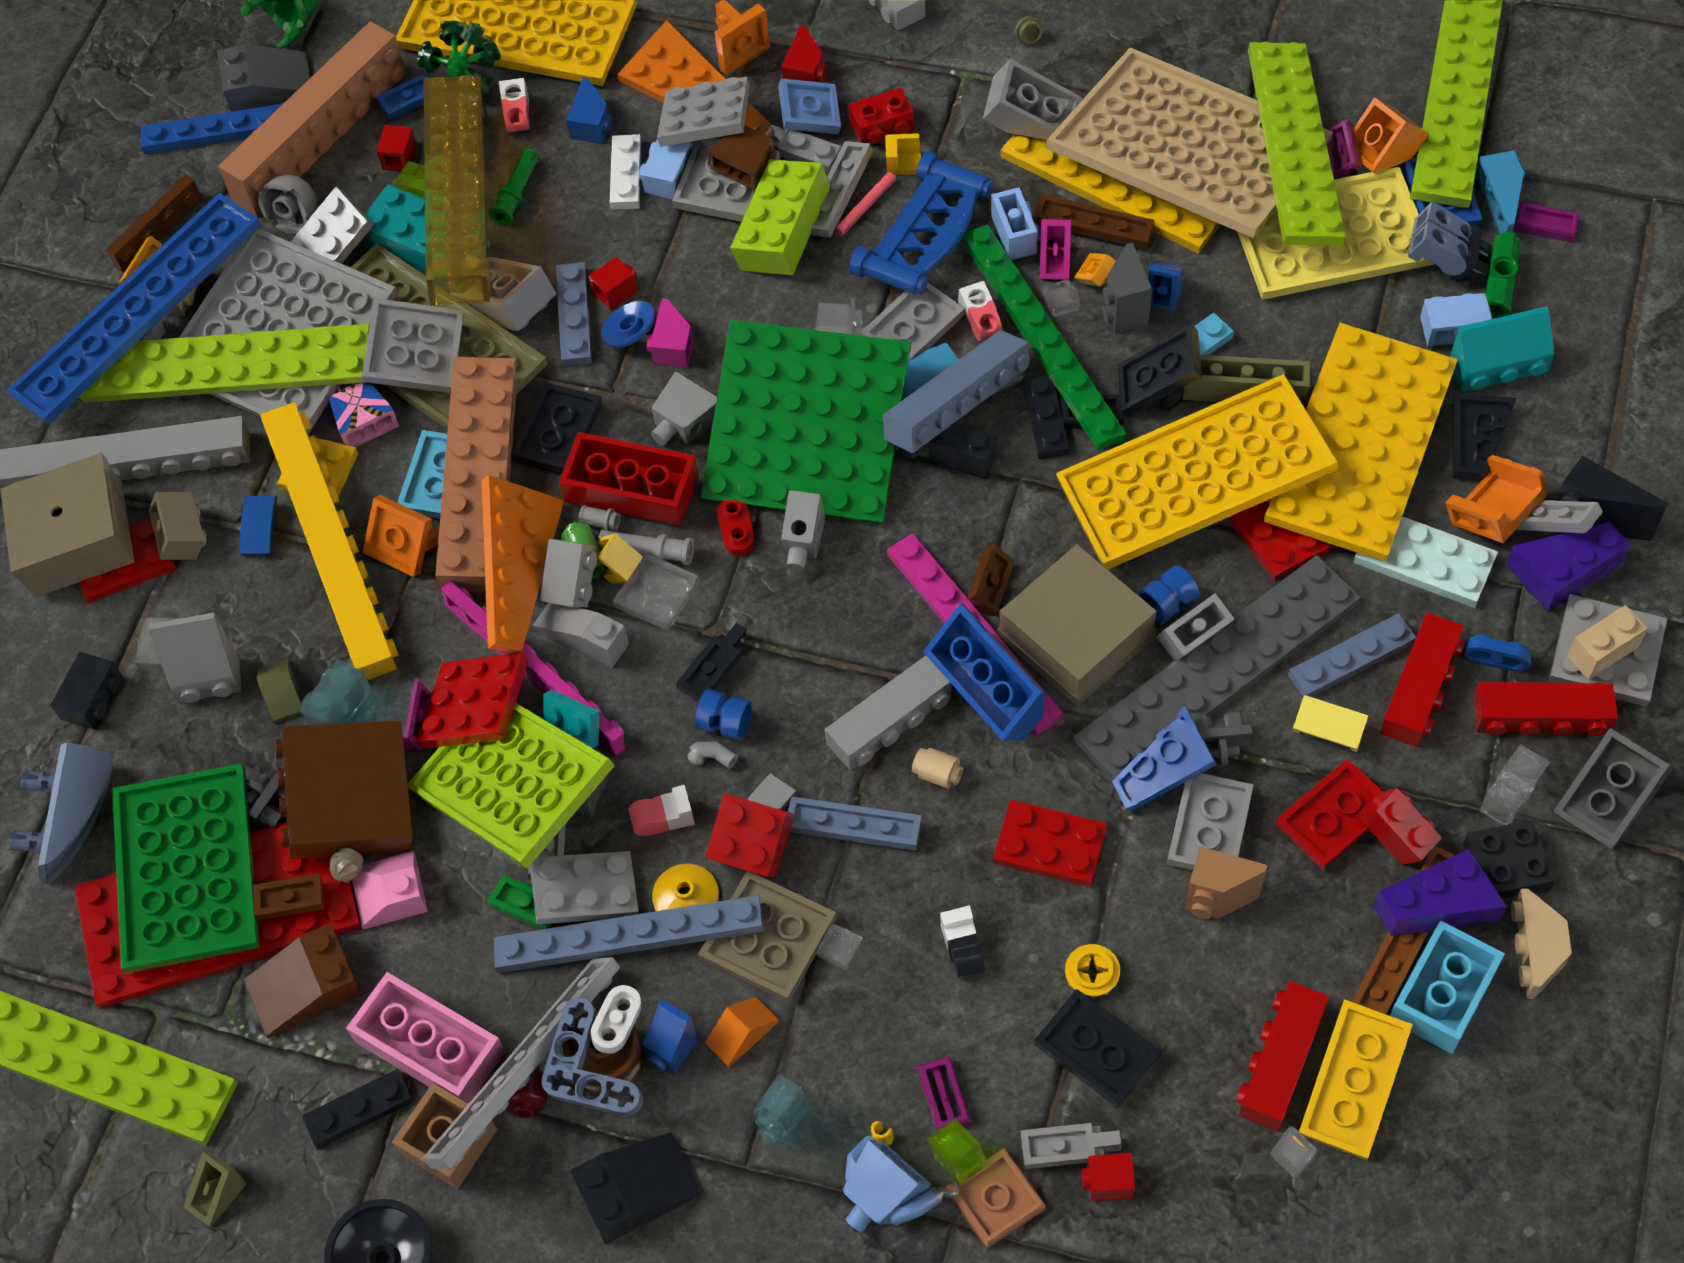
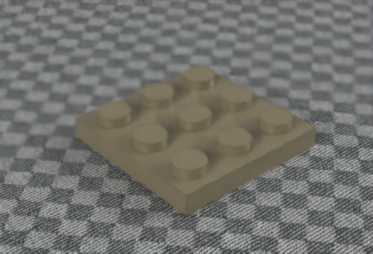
(786, 947)

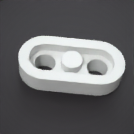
(615, 1021)

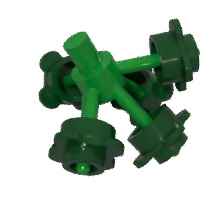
(454, 35)

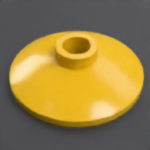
(699, 880)

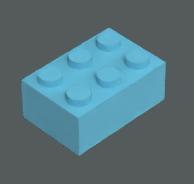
(1447, 986)

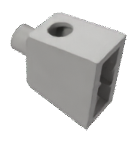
(682, 411)
(802, 528)

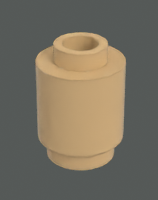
(937, 767)

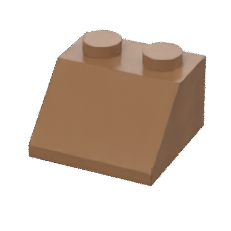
(1223, 884)

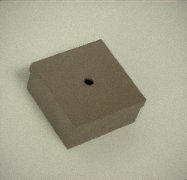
(66, 525)
(1077, 625)

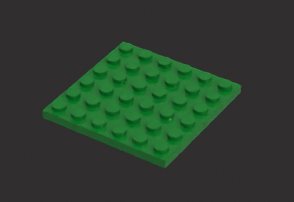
(805, 418)

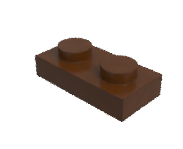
(990, 579)
(288, 897)

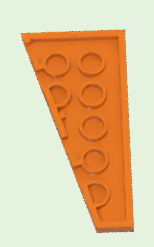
(673, 62)
(515, 552)

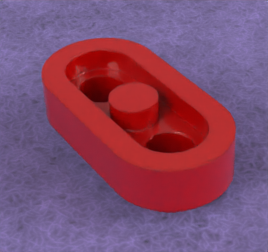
(735, 524)

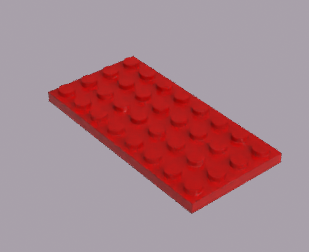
(271, 862)

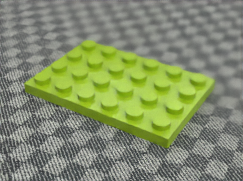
(513, 788)

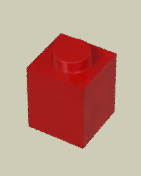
(396, 147)
(614, 283)
(1109, 1177)

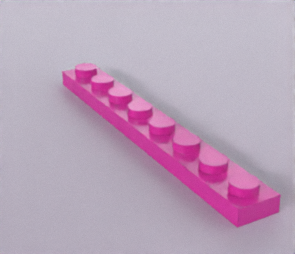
(945, 596)
(540, 674)

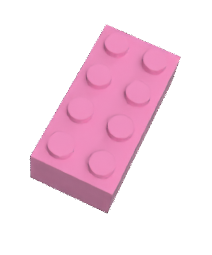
(425, 1038)

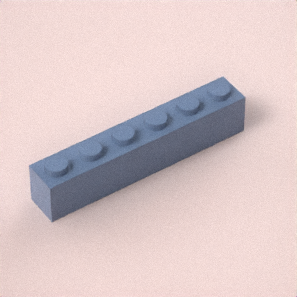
(956, 391)

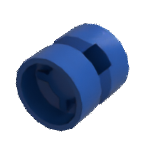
(1171, 592)
(723, 714)

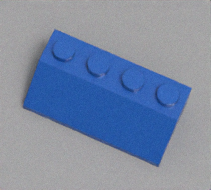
(987, 676)

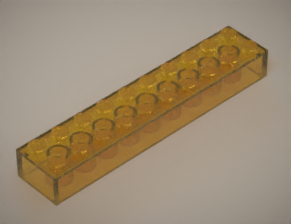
(455, 191)

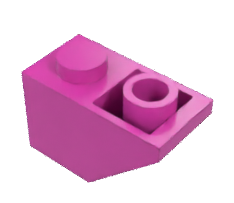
(672, 337)

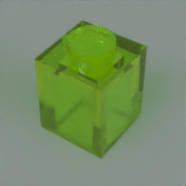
(957, 1151)

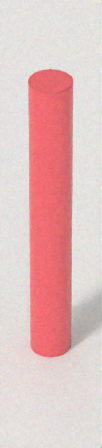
(859, 210)

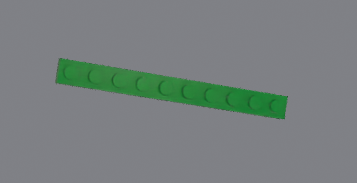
(1043, 338)

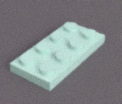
(1435, 562)

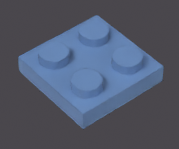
(809, 106)

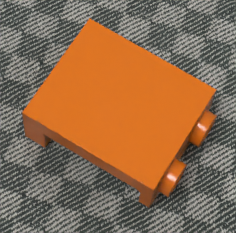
(1499, 500)

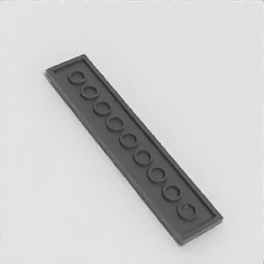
(1221, 665)

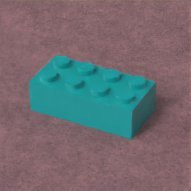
(399, 226)

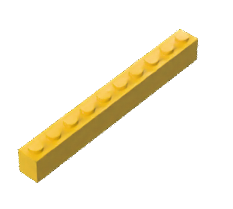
(328, 542)

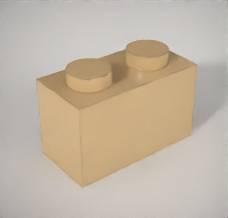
(1607, 642)

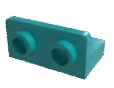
(572, 717)

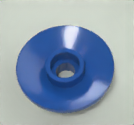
(628, 324)

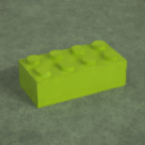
(780, 217)

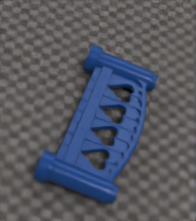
(938, 179)

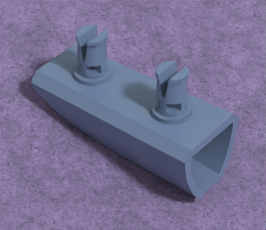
(75, 801)

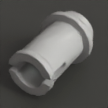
(605, 519)

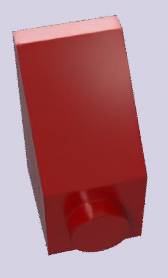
(804, 59)

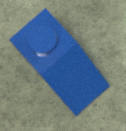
(588, 115)
(1166, 284)
(669, 1038)

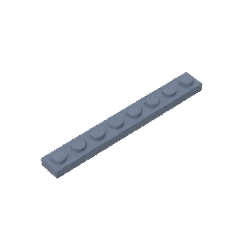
(628, 934)

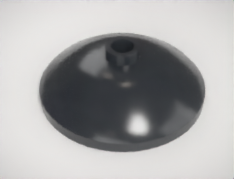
(378, 1230)

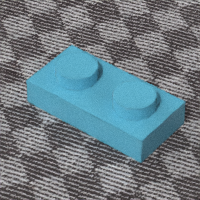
(1212, 334)

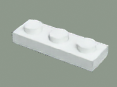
(625, 172)

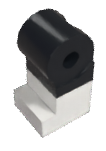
(962, 941)

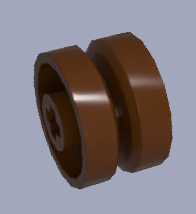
(623, 1064)

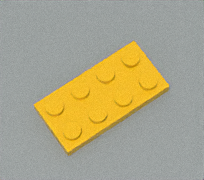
(1355, 1079)

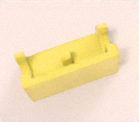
(1330, 722)

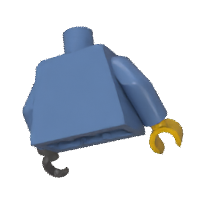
(886, 1185)

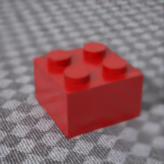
(749, 835)

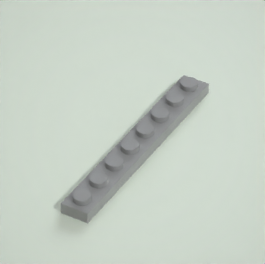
(515, 1071)

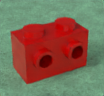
(881, 116)
(1399, 826)

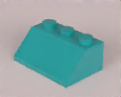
(1503, 349)

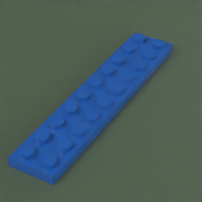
(133, 308)

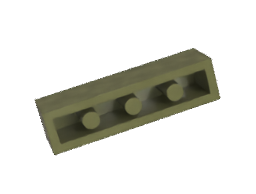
(1231, 375)

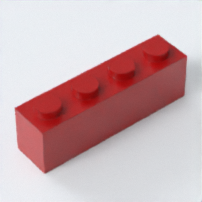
(1421, 680)
(1545, 708)
(1283, 1055)

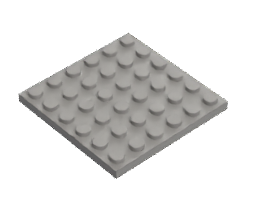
(284, 288)

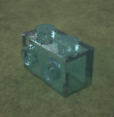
(336, 695)

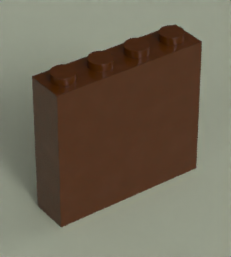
(343, 789)

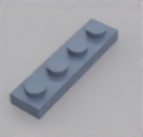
(573, 314)
(1352, 656)
(855, 823)

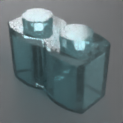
(780, 1110)

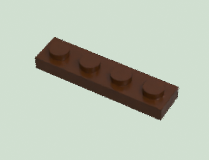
(1097, 221)
(154, 222)

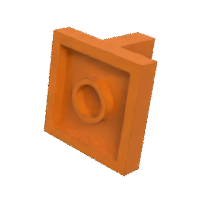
(739, 35)
(399, 536)

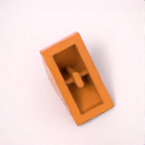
(740, 1029)

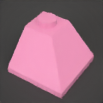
(389, 890)

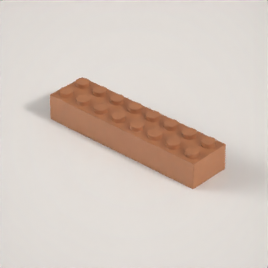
(314, 115)
(475, 447)

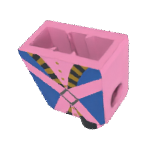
(361, 413)

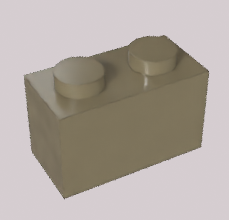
(176, 525)

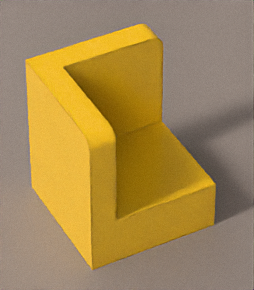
(902, 153)
(619, 558)

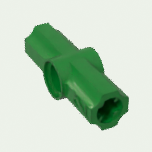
(1502, 273)

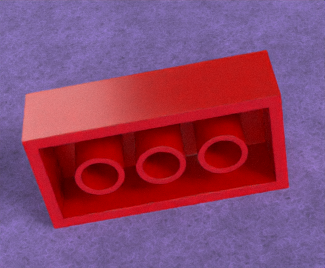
(629, 478)

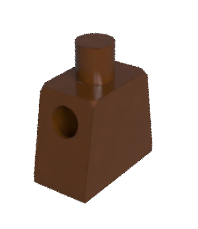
(744, 155)

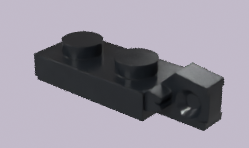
(713, 663)

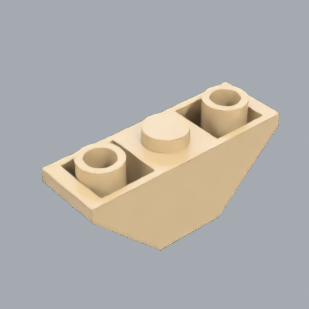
(1541, 941)

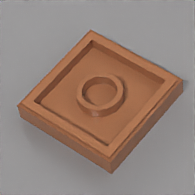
(997, 1199)

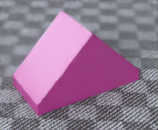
(1055, 249)

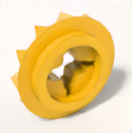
(1103, 960)

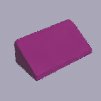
(417, 708)

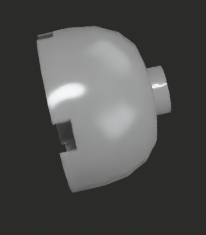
(288, 202)

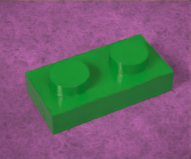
(515, 901)

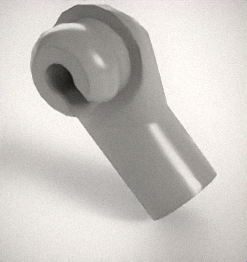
(714, 750)

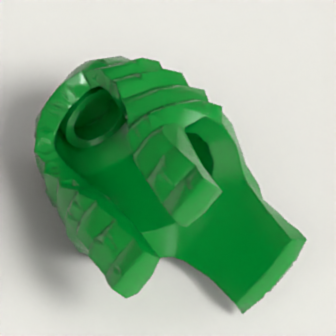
(288, 14)

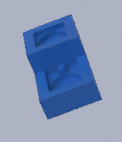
(257, 525)

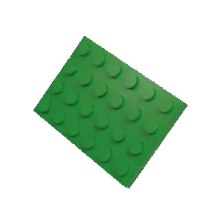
(184, 868)

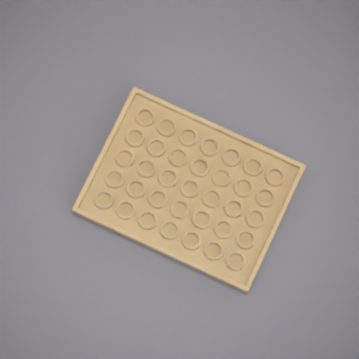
(1175, 140)

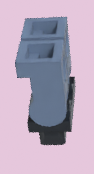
(1449, 243)

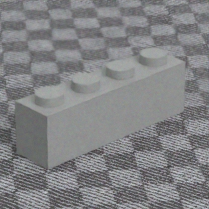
(888, 713)

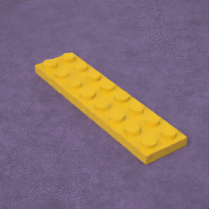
(1110, 193)

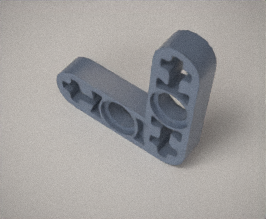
(572, 1067)

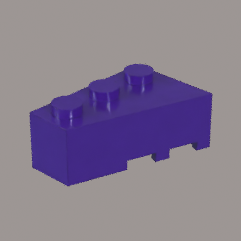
(1567, 562)
(1448, 892)

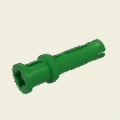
(510, 195)

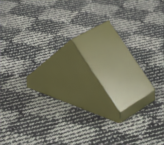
(279, 690)
(212, 1188)

